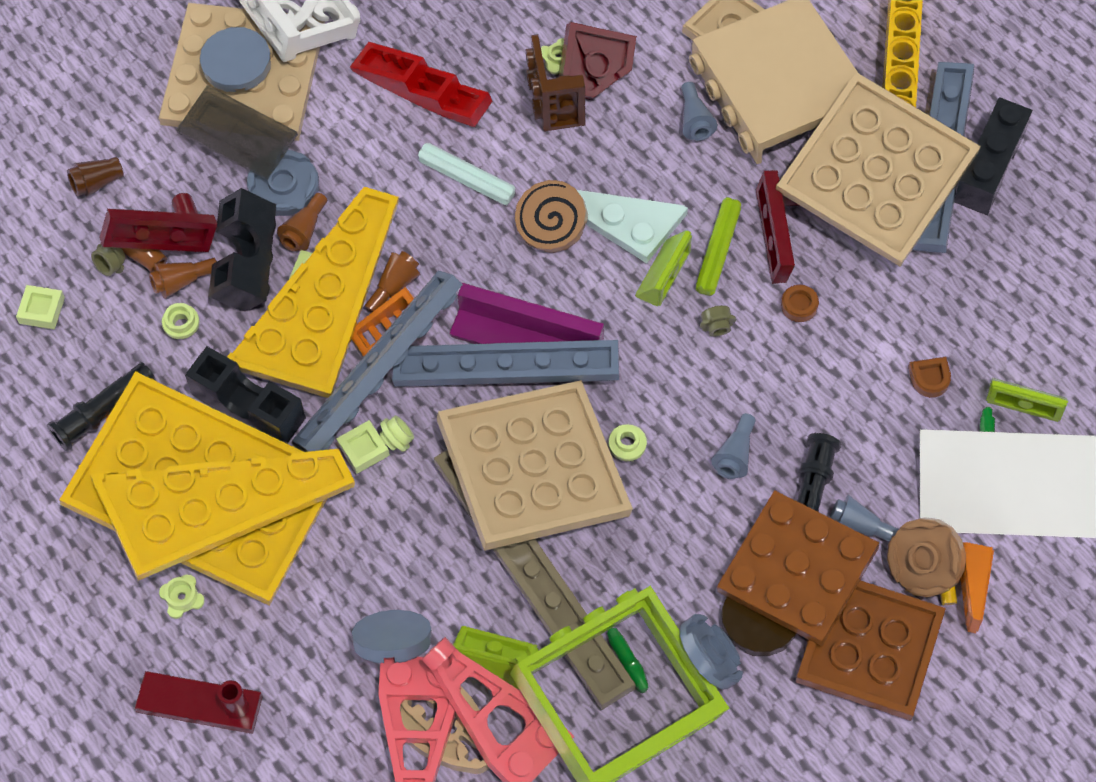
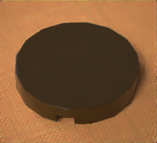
(753, 631)

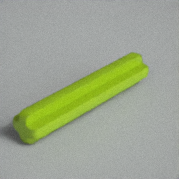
(718, 246)

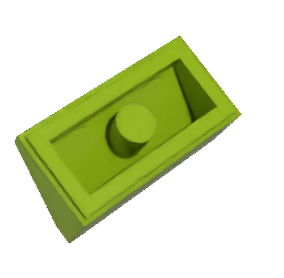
(665, 268)
(1026, 400)
(491, 651)

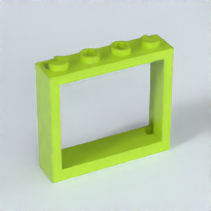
(597, 622)

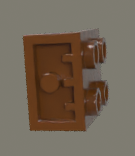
(554, 101)

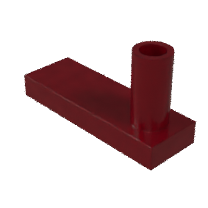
(775, 226)
(160, 230)
(199, 702)

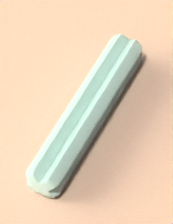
(466, 173)

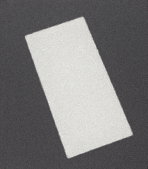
(1009, 482)

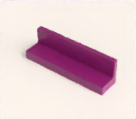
(498, 318)

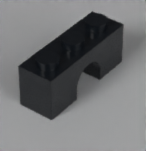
(998, 146)
(244, 276)
(226, 388)

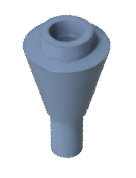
(697, 119)
(733, 456)
(861, 519)

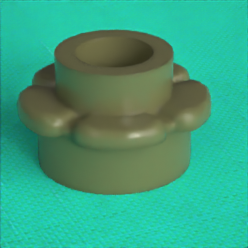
(108, 260)
(717, 320)

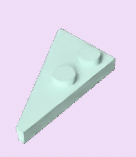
(631, 222)

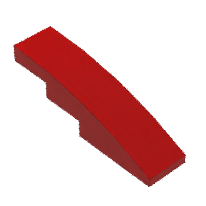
(422, 85)

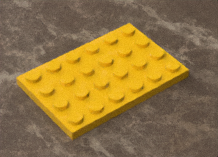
(165, 428)

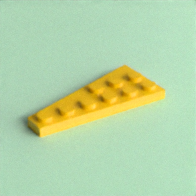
(315, 314)
(199, 506)

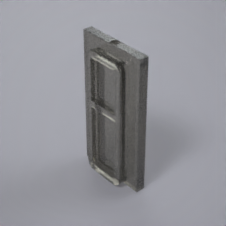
(237, 132)

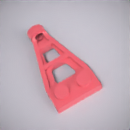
(414, 682)
(529, 750)

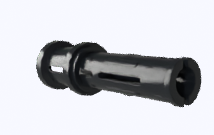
(88, 415)
(817, 468)

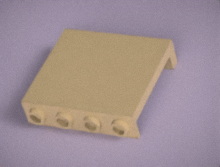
(772, 73)

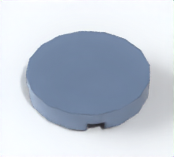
(235, 59)
(287, 191)
(391, 635)
(711, 651)

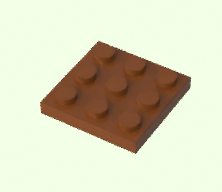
(798, 567)
(876, 651)

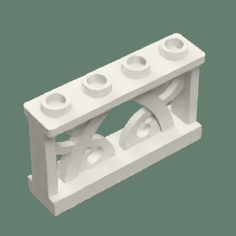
(283, 28)

